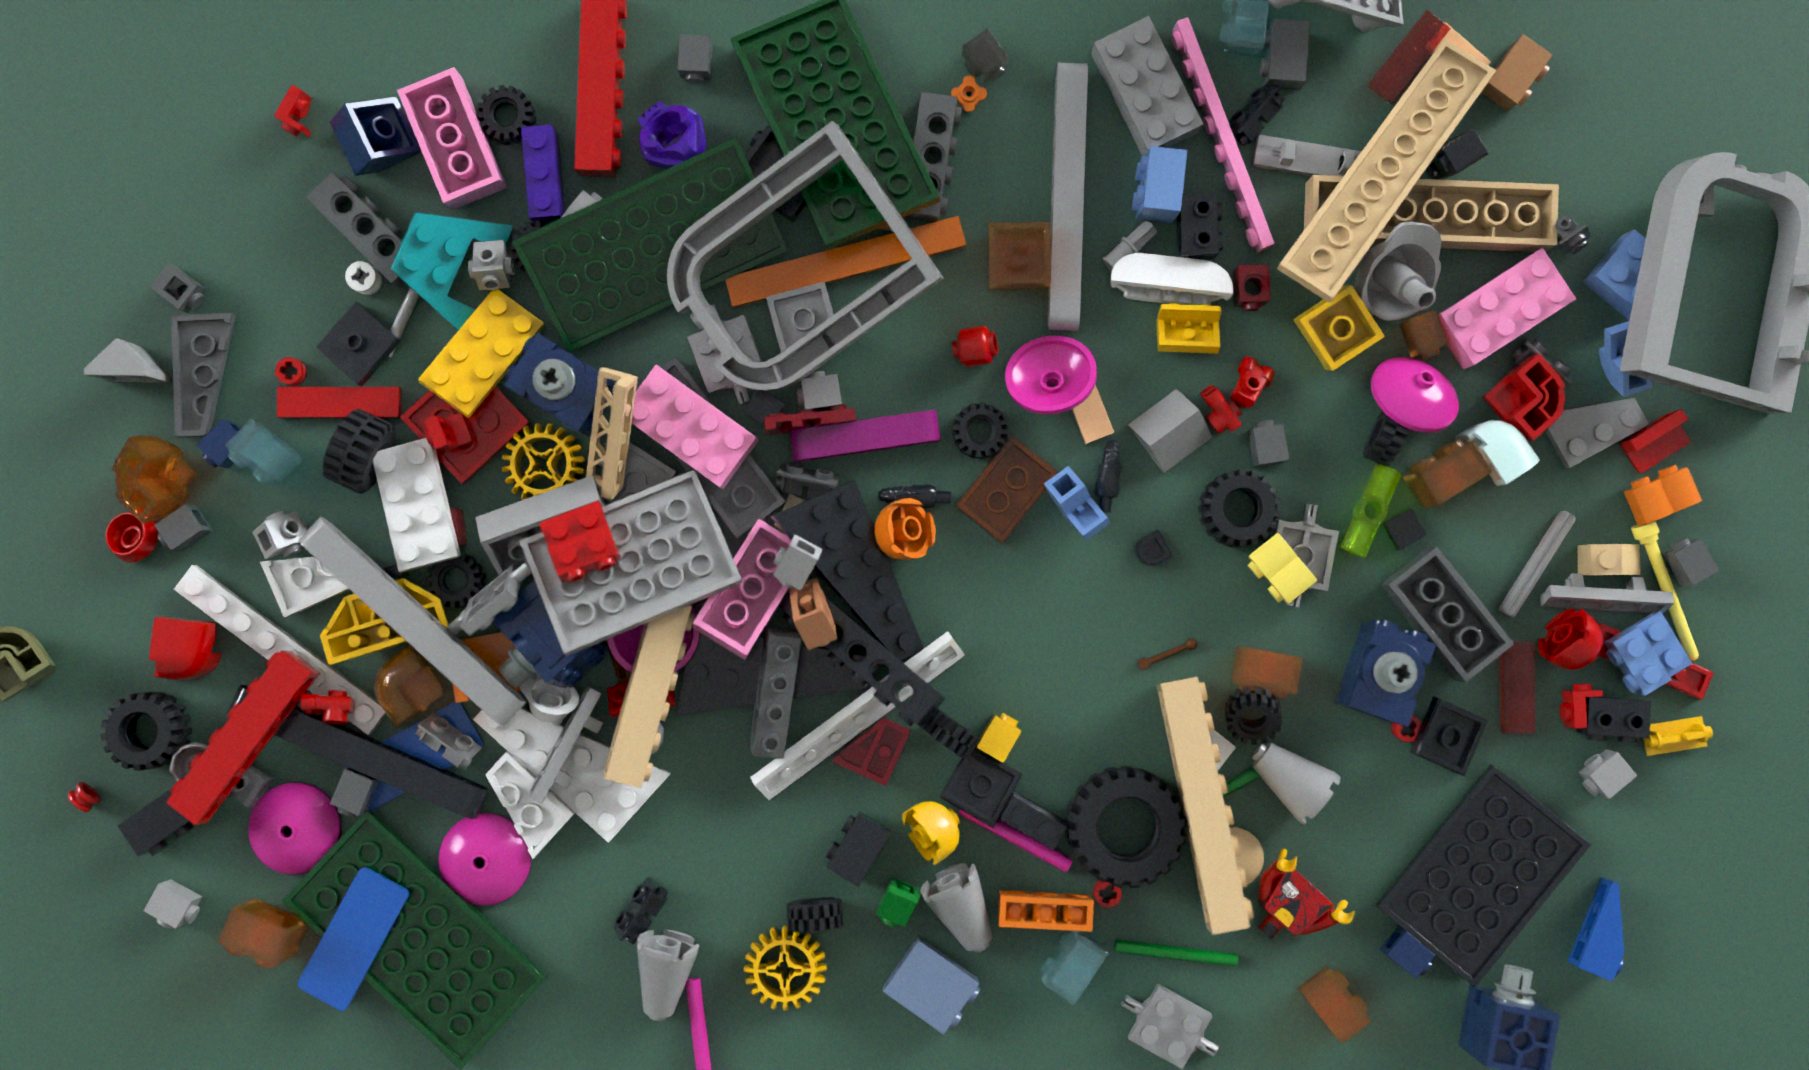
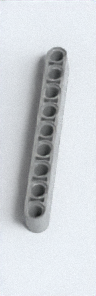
(1067, 196)
(412, 621)

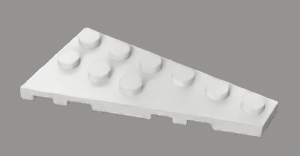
(598, 801)

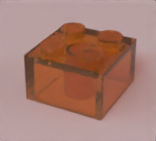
(1019, 255)
(1447, 474)
(262, 933)

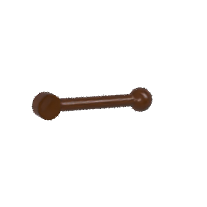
(1144, 663)

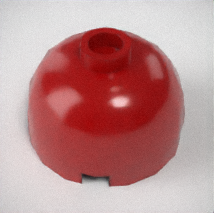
(1572, 640)

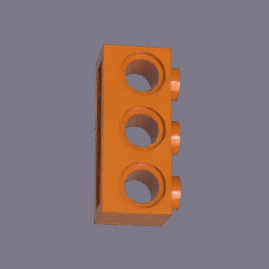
(1045, 910)

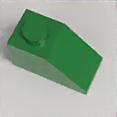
(897, 902)

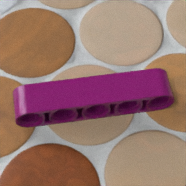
(865, 436)

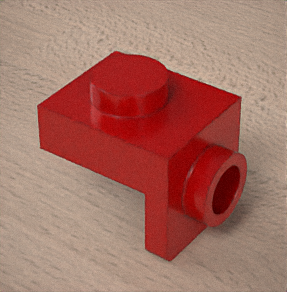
(447, 432)
(1573, 708)

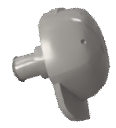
(1400, 272)

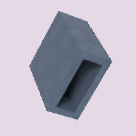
(932, 985)

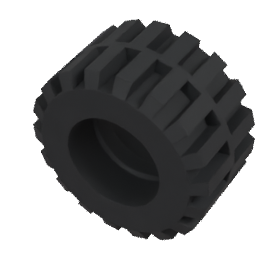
(353, 448)
(1262, 497)
(121, 730)

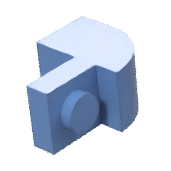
(1611, 360)
(1076, 504)

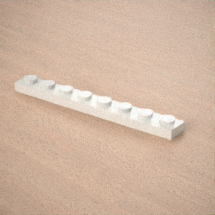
(269, 638)
(850, 721)

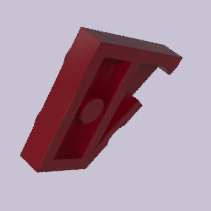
(875, 751)

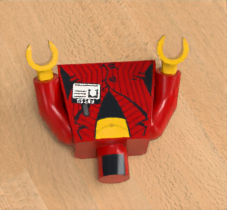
(1295, 901)

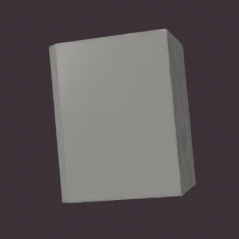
(126, 363)
(1171, 430)

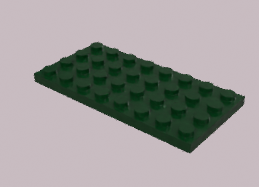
(820, 71)
(613, 256)
(441, 958)

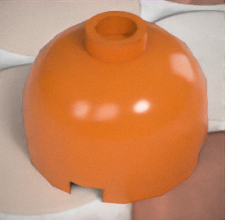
(904, 530)

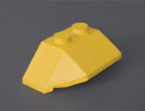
(359, 631)

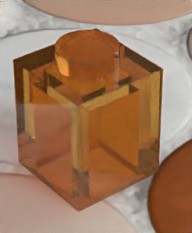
(1424, 335)

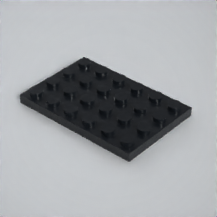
(1483, 875)

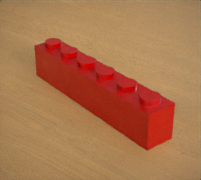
(599, 87)
(242, 737)

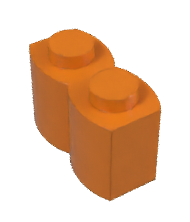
(1663, 495)

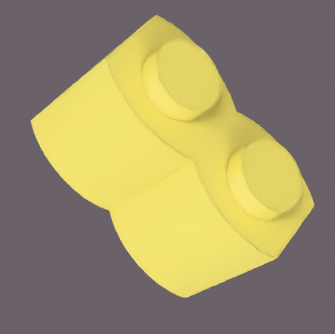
(1281, 569)

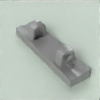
(1301, 157)
(1631, 599)
(551, 768)

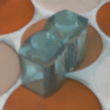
(1245, 26)
(263, 452)

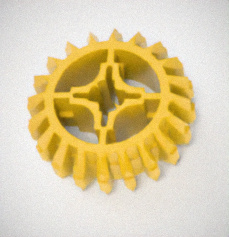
(525, 445)
(771, 969)

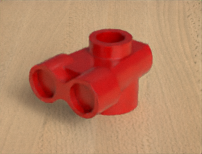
(1251, 382)
(1224, 413)
(334, 706)

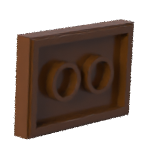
(1006, 489)

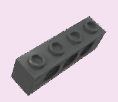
(943, 110)
(329, 199)
(774, 692)

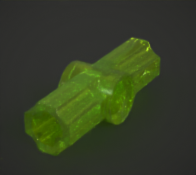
(1378, 493)

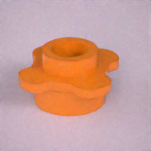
(969, 102)

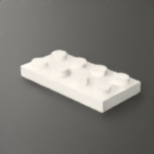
(415, 505)

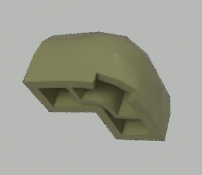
(21, 662)

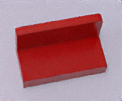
(1656, 441)

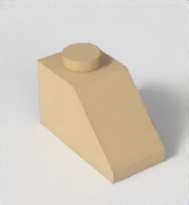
(1608, 559)

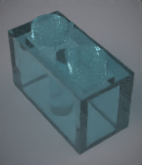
(1073, 965)

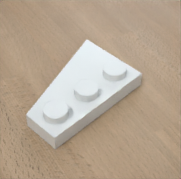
(301, 583)
(532, 820)

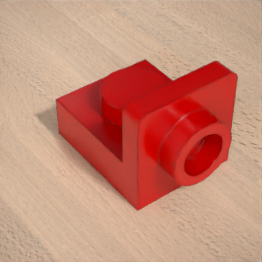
(292, 109)

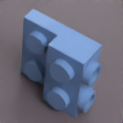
(1647, 654)

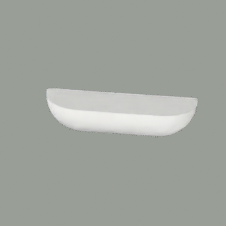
(1171, 279)

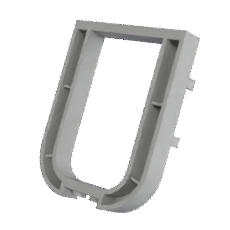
(749, 207)
(1664, 272)

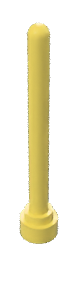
(1648, 535)

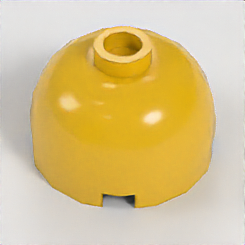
(933, 830)

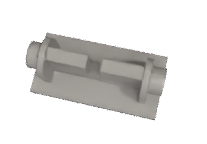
(437, 731)

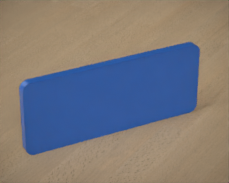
(408, 742)
(353, 939)

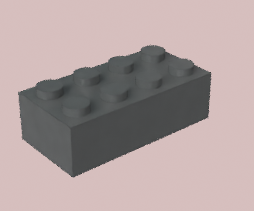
(1447, 611)

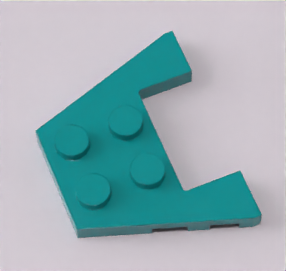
(433, 255)

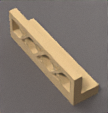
(618, 430)

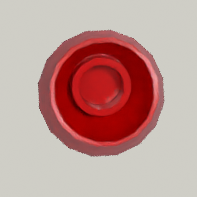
(130, 538)

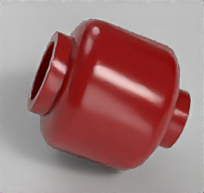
(975, 346)

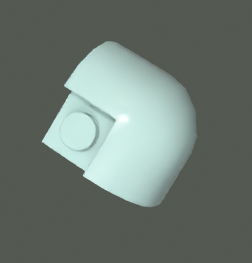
(1502, 448)

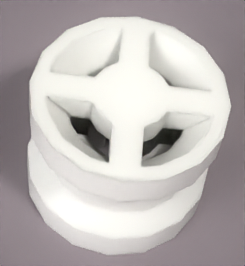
(370, 280)

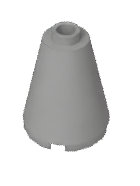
(1294, 780)
(960, 905)
(664, 970)

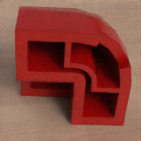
(1528, 397)
(183, 648)

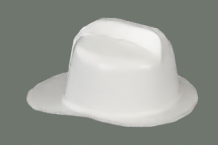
(549, 701)

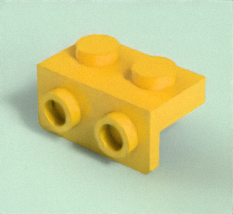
(1188, 328)

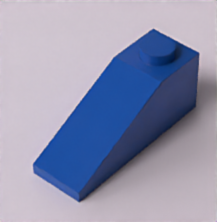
(1600, 938)

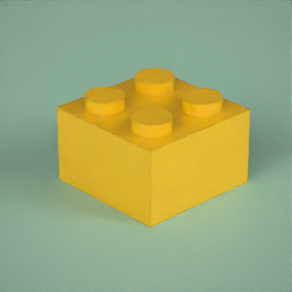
(1339, 328)

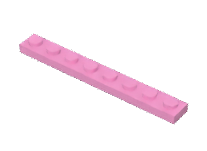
(1218, 125)

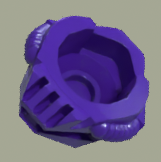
(670, 134)

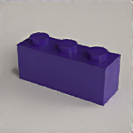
(543, 173)

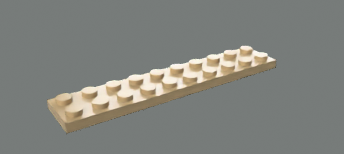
(1386, 171)

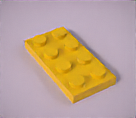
(480, 352)

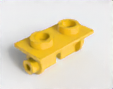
(1677, 736)

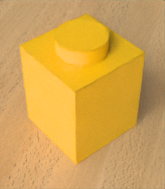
(999, 736)

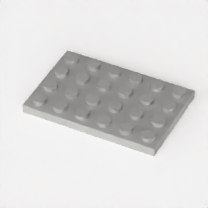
(668, 561)

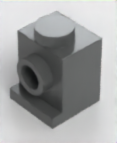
(170, 286)
(255, 786)

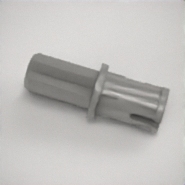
(1131, 244)

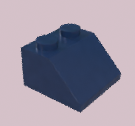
(374, 135)

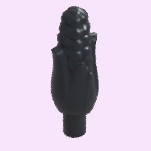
(1108, 477)
(924, 493)

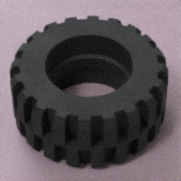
(1160, 850)

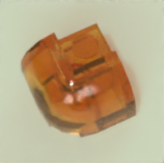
(151, 477)
(406, 686)

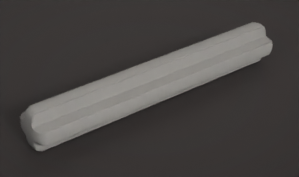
(1537, 563)

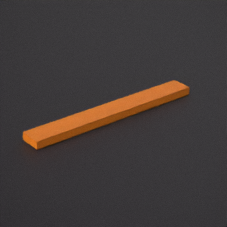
(842, 262)

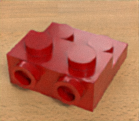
(580, 542)

